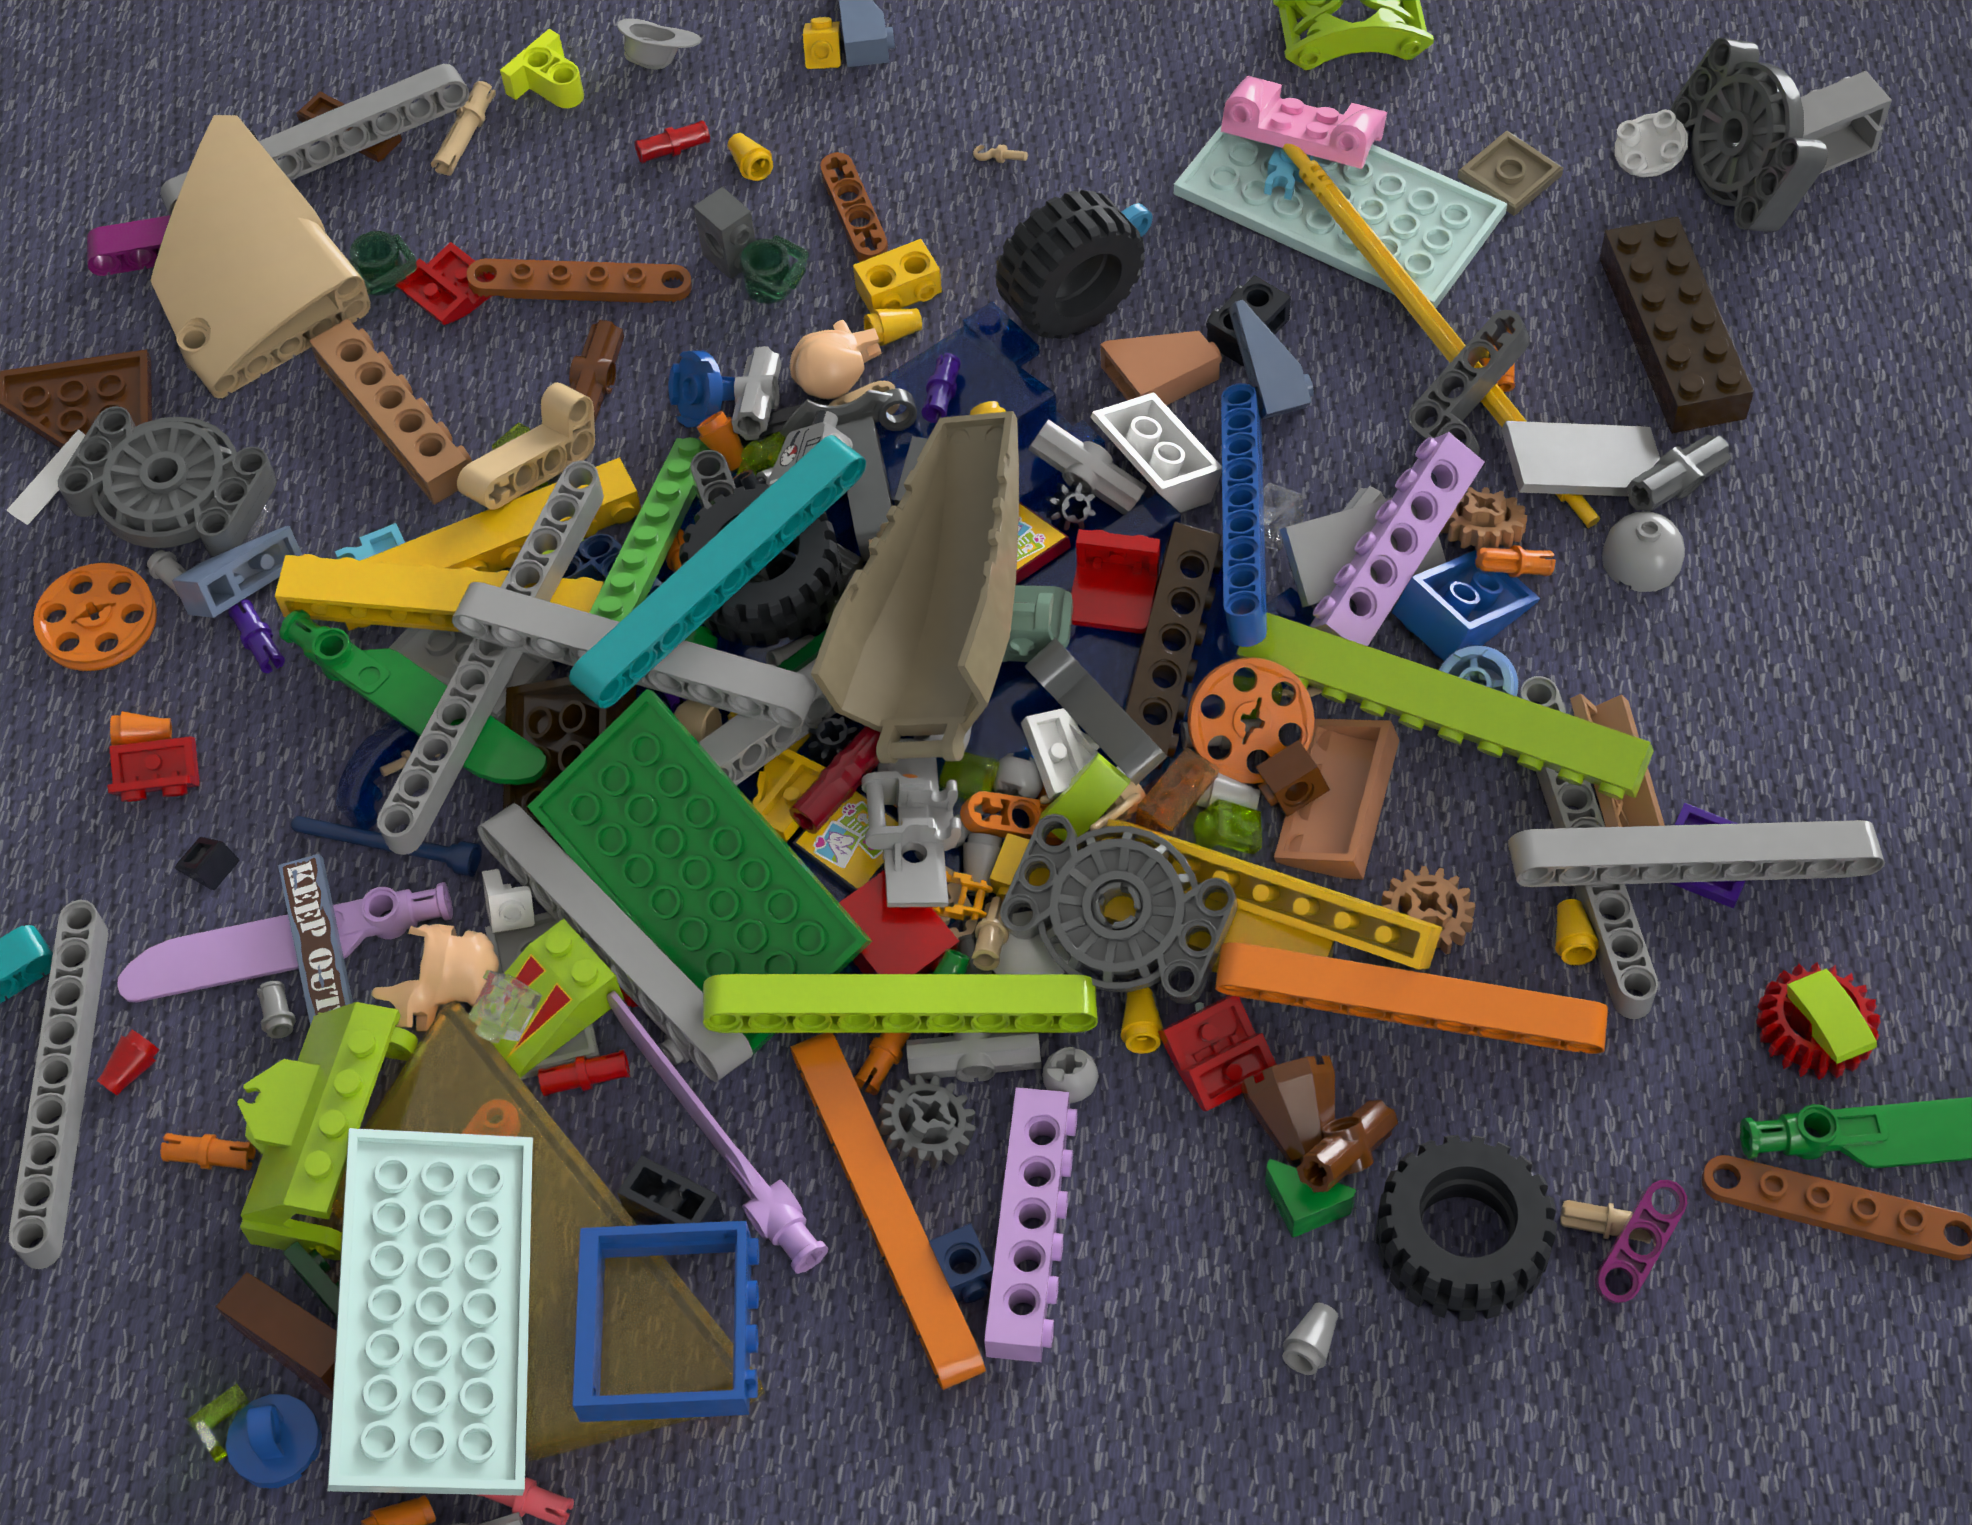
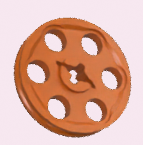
(78, 618)
(1236, 703)

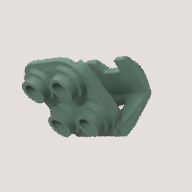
(1037, 619)

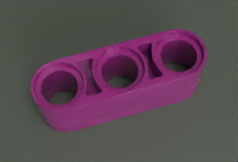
(125, 246)
(1660, 1229)

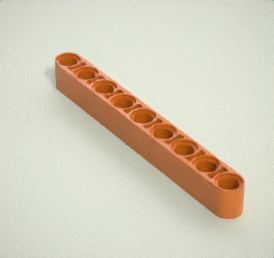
(1411, 998)
(888, 1210)

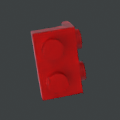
(153, 767)

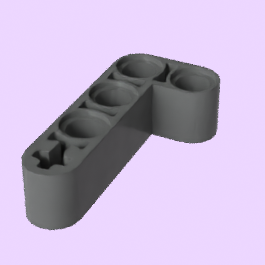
(1476, 381)
(1095, 711)

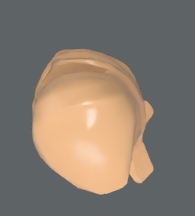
(832, 360)
(449, 971)

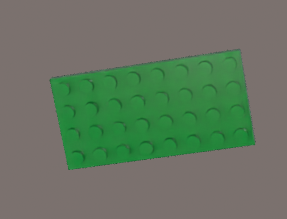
(692, 856)

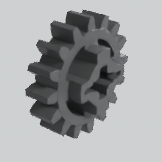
(932, 1122)

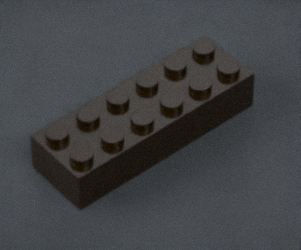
(1675, 325)

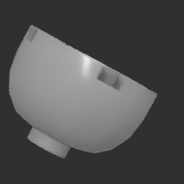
(1644, 551)

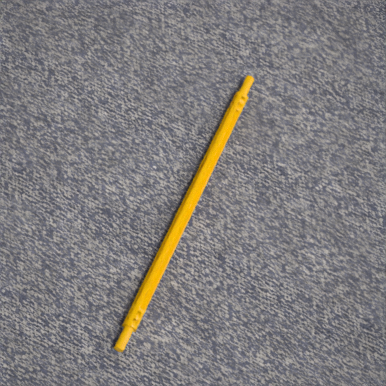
(1409, 294)

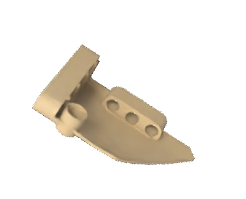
(248, 264)

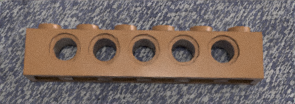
(391, 409)

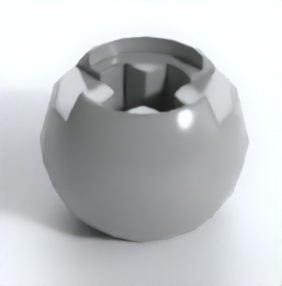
(1018, 777)
(1071, 1072)

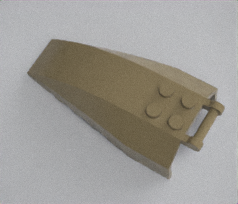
(934, 604)

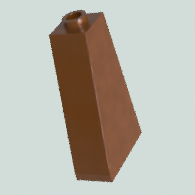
(283, 1331)

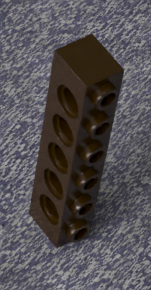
(1185, 549)

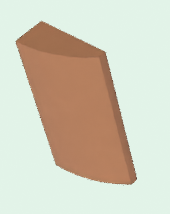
(1339, 827)

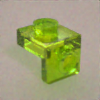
(761, 454)
(1229, 827)

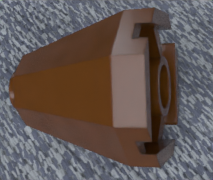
(1293, 1103)

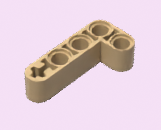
(535, 456)

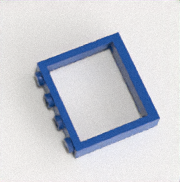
(658, 1240)

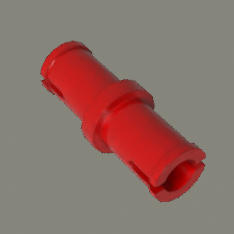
(672, 141)
(584, 1073)

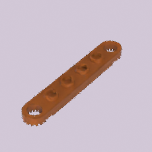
(579, 280)
(1839, 1207)

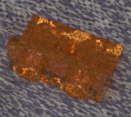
(1176, 791)

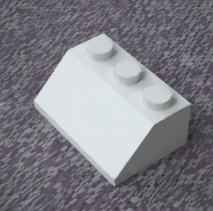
(1162, 450)

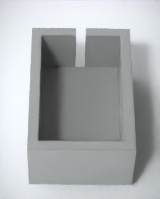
(1846, 118)

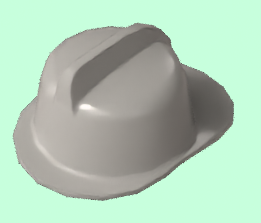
(653, 44)

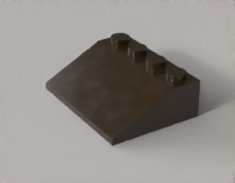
(560, 724)

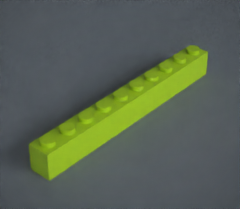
(1457, 708)

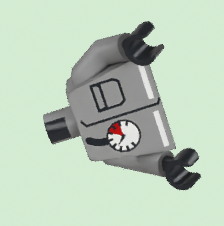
(794, 448)

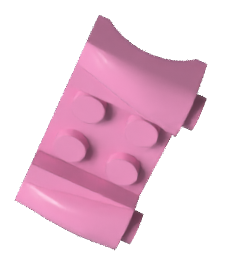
(1262, 116)

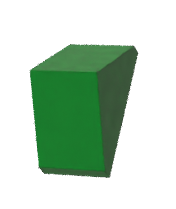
(1301, 1206)

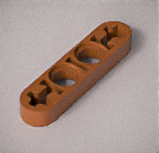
(857, 208)

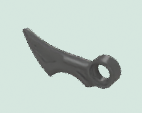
(869, 404)

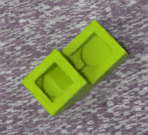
(1088, 795)
(1833, 1015)

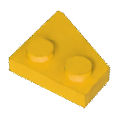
(781, 786)

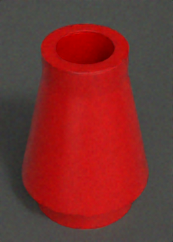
(127, 1062)

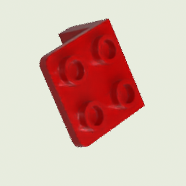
(1114, 580)

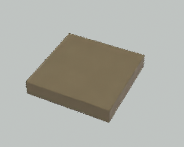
(1510, 172)

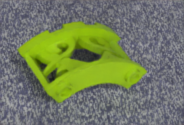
(1388, 31)

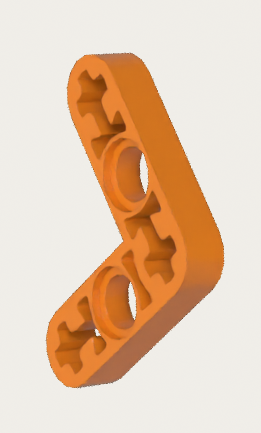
(1003, 824)

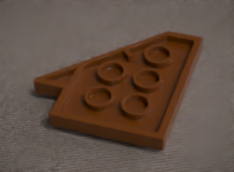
(71, 394)

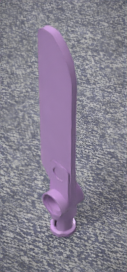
(268, 944)
(771, 1208)

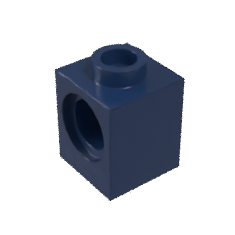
(960, 1247)

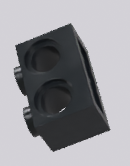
(1266, 302)

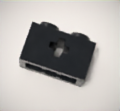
(664, 1197)

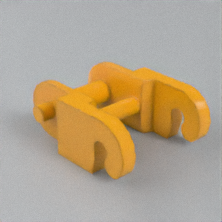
(959, 911)

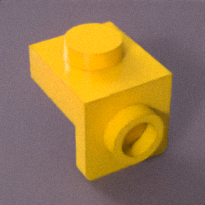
(822, 43)

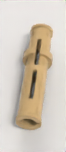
(468, 119)

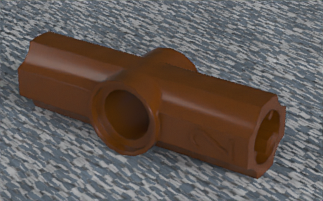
(596, 367)
(1347, 1145)

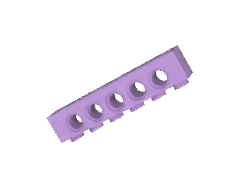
(1455, 470)
(1006, 1333)

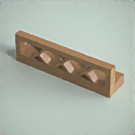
(1629, 811)

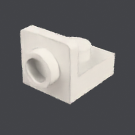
(507, 906)

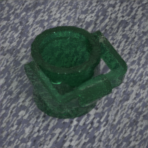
(380, 262)
(768, 268)

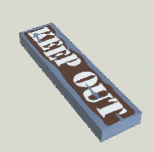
(315, 935)

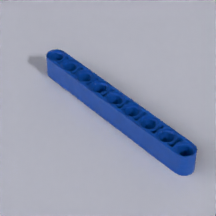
(1243, 516)

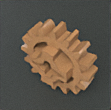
(1486, 520)
(1428, 900)

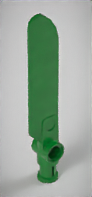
(410, 697)
(1869, 1134)

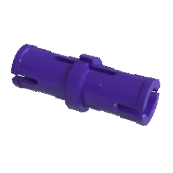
(941, 387)
(256, 636)

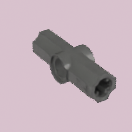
(1678, 473)

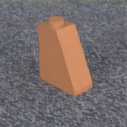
(1161, 364)

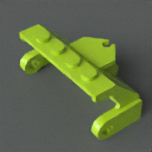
(305, 1122)

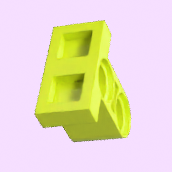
(544, 72)

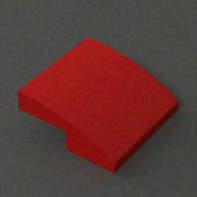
(443, 285)
(1217, 1051)

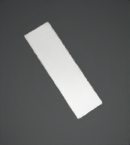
(45, 484)

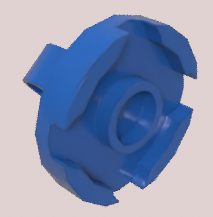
(698, 387)
(273, 1440)

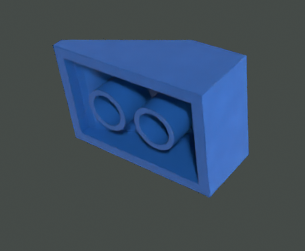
(1461, 605)

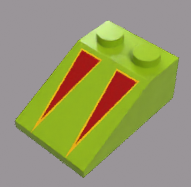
(572, 990)

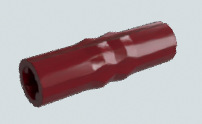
(837, 782)

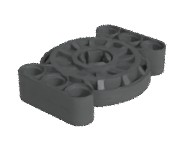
(1748, 135)
(167, 481)
(1089, 878)

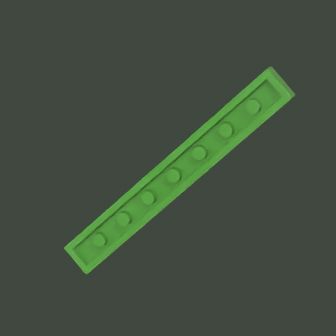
(650, 534)

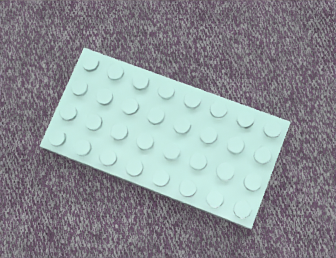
(1417, 213)
(432, 1315)

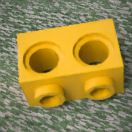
(898, 277)

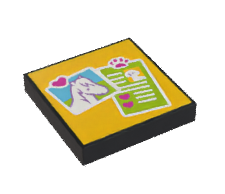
(841, 845)

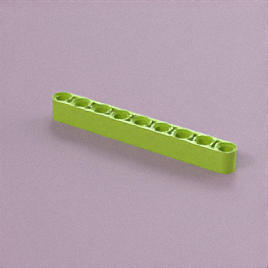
(899, 1003)

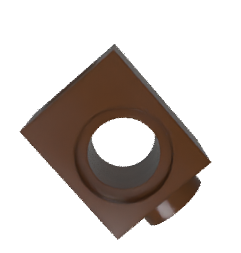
(1291, 779)

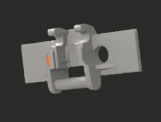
(923, 826)

